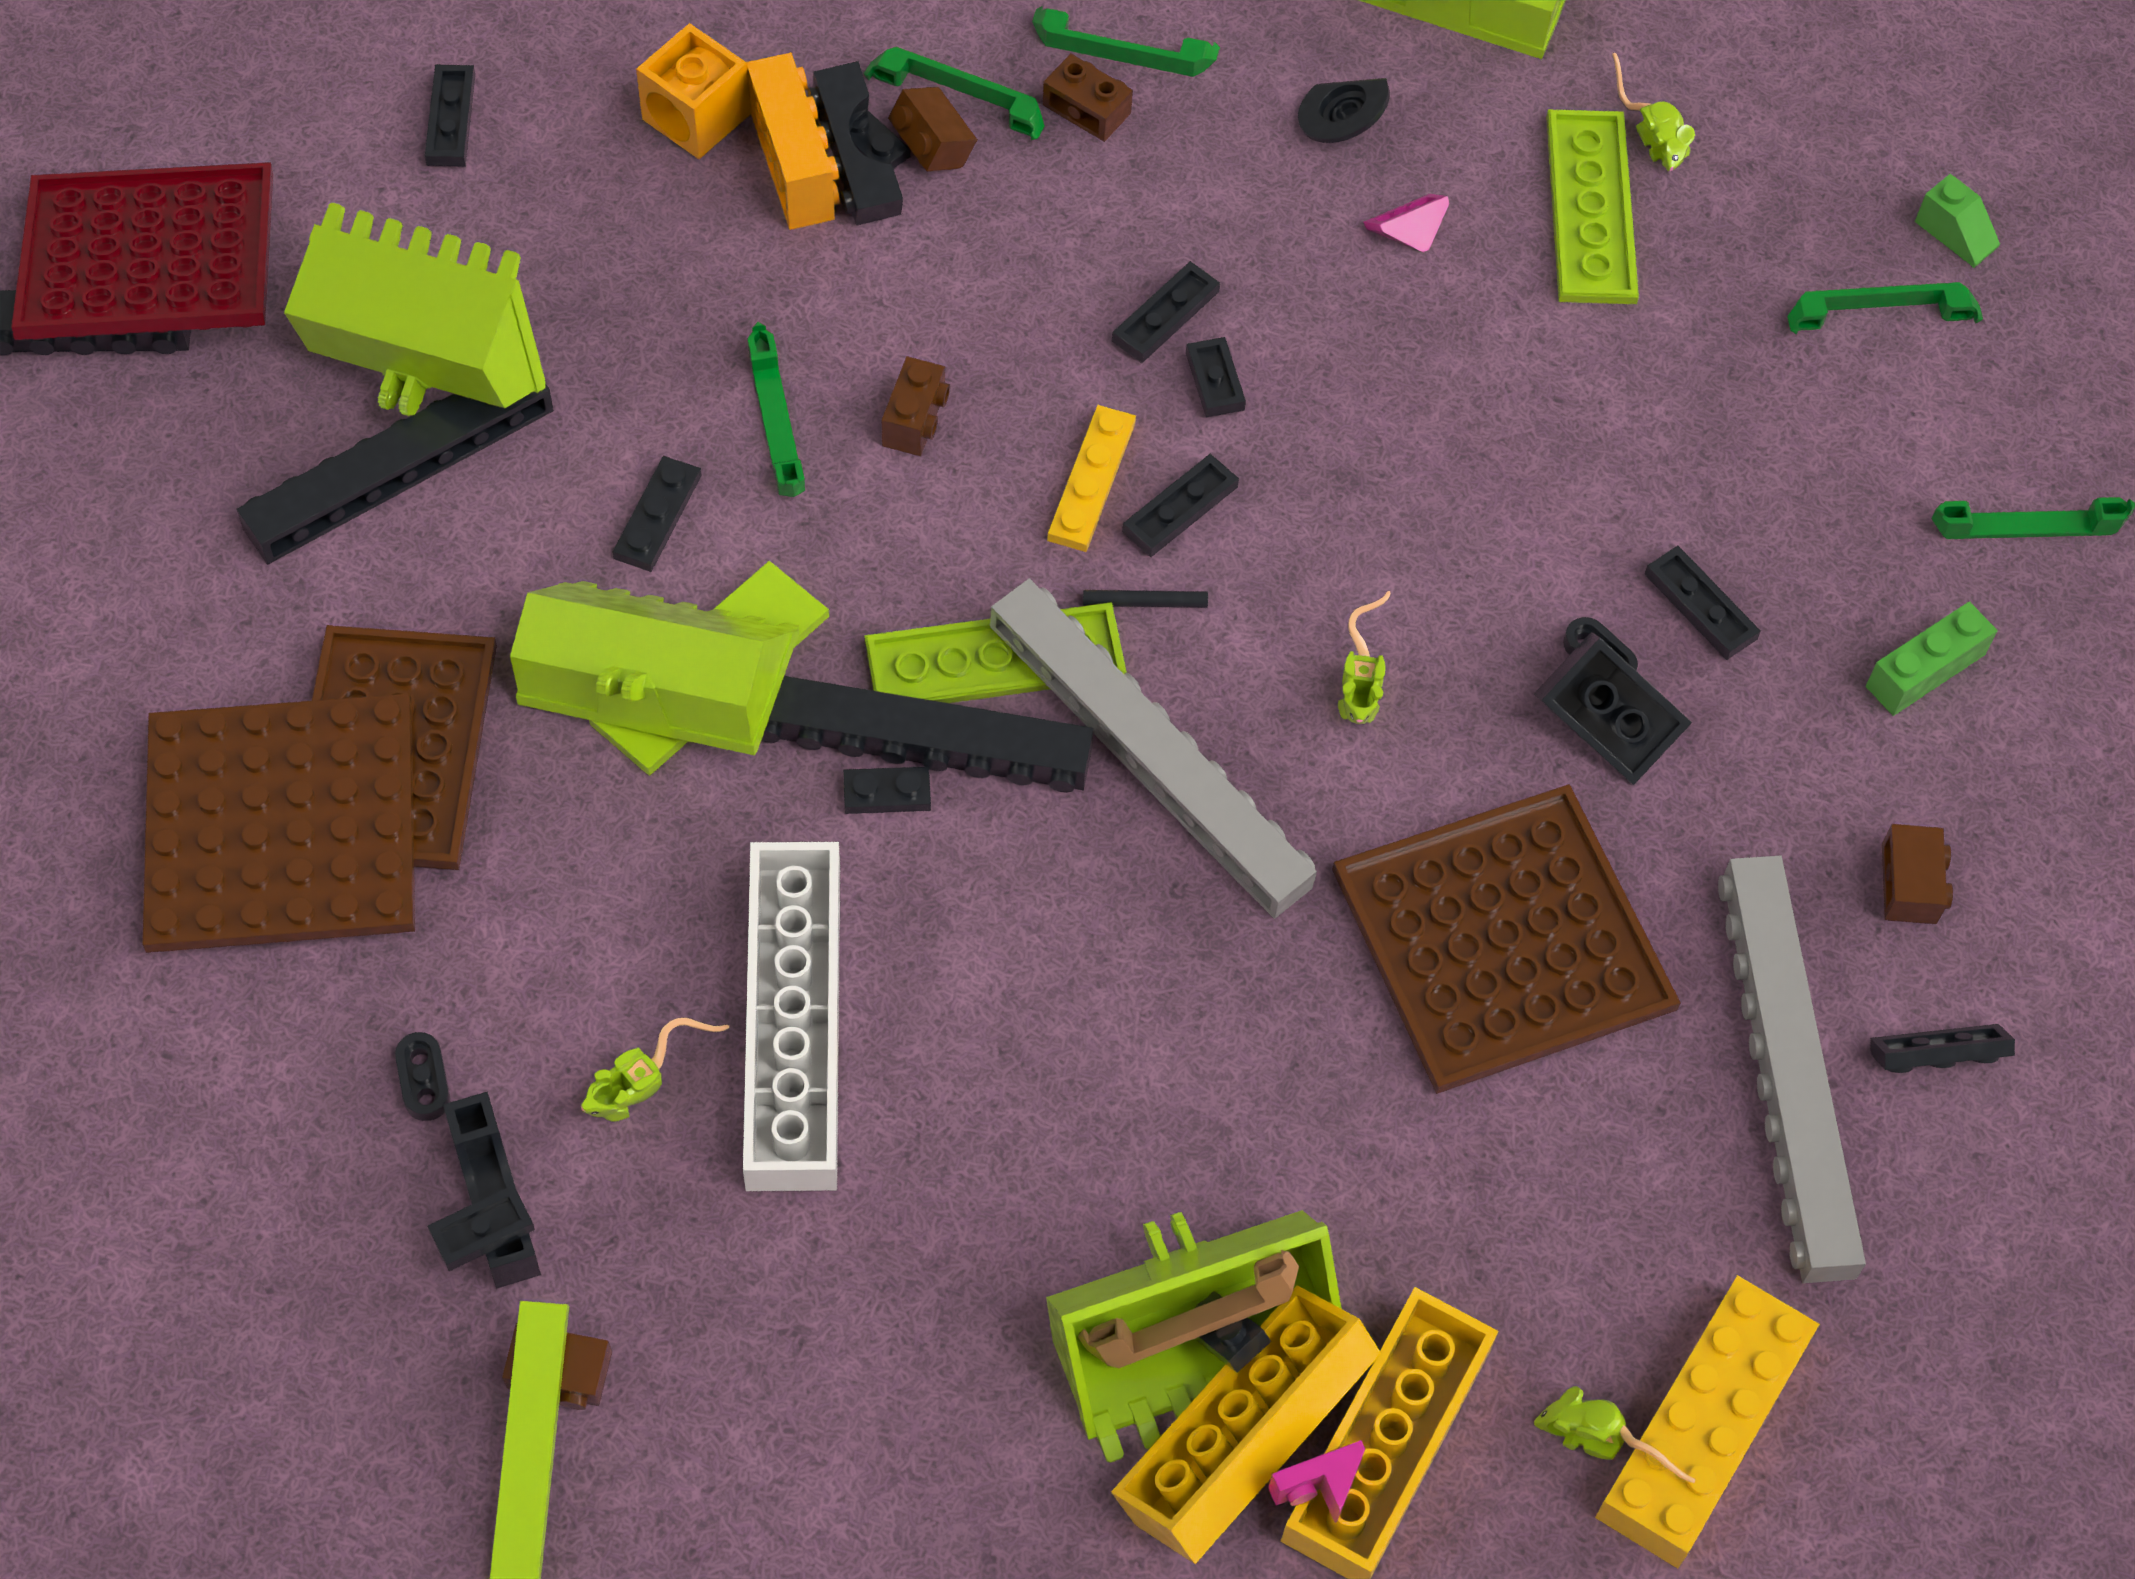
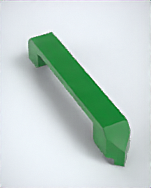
(1192, 60)
(896, 63)
(1953, 298)
(774, 412)
(2102, 518)

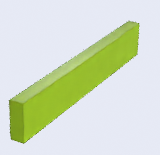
(529, 1441)

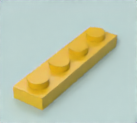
(1091, 478)

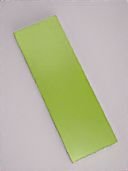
(1592, 207)
(764, 595)
(970, 658)

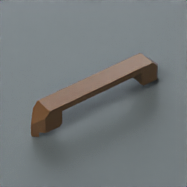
(1119, 1347)

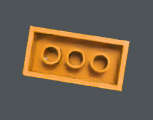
(792, 141)

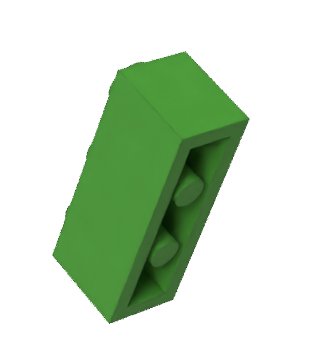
(1931, 658)

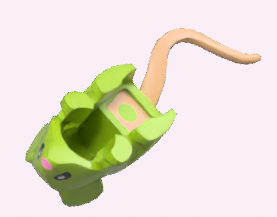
(1661, 127)
(1362, 675)
(633, 1077)
(1595, 1426)

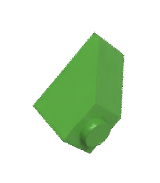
(1958, 220)

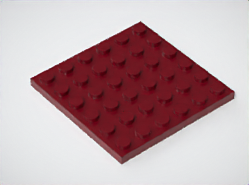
(144, 251)

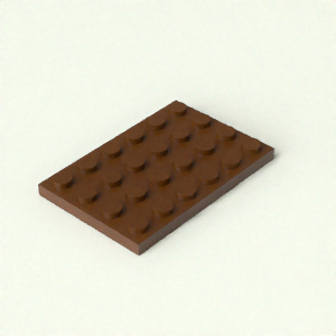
(449, 698)

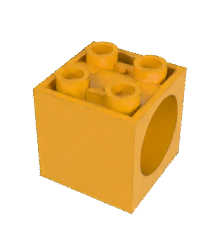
(694, 91)

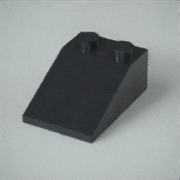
(1612, 708)

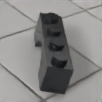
(869, 185)
(486, 1173)

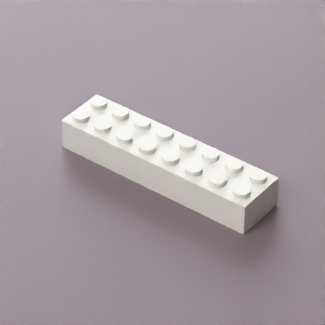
(792, 1017)

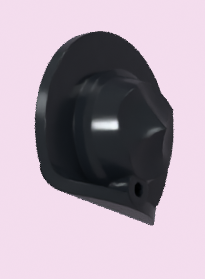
(1342, 109)

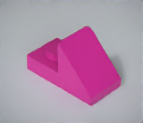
(1329, 1472)

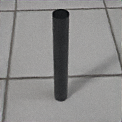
(1147, 598)

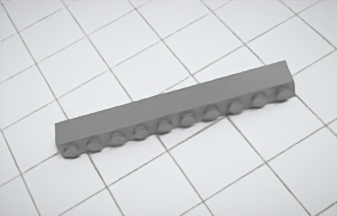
(1153, 748)
(1792, 1071)

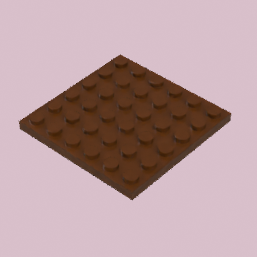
(279, 823)
(1504, 938)

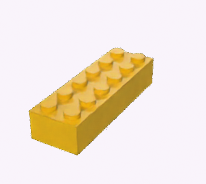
(1708, 1421)
(1402, 1423)
(1246, 1425)

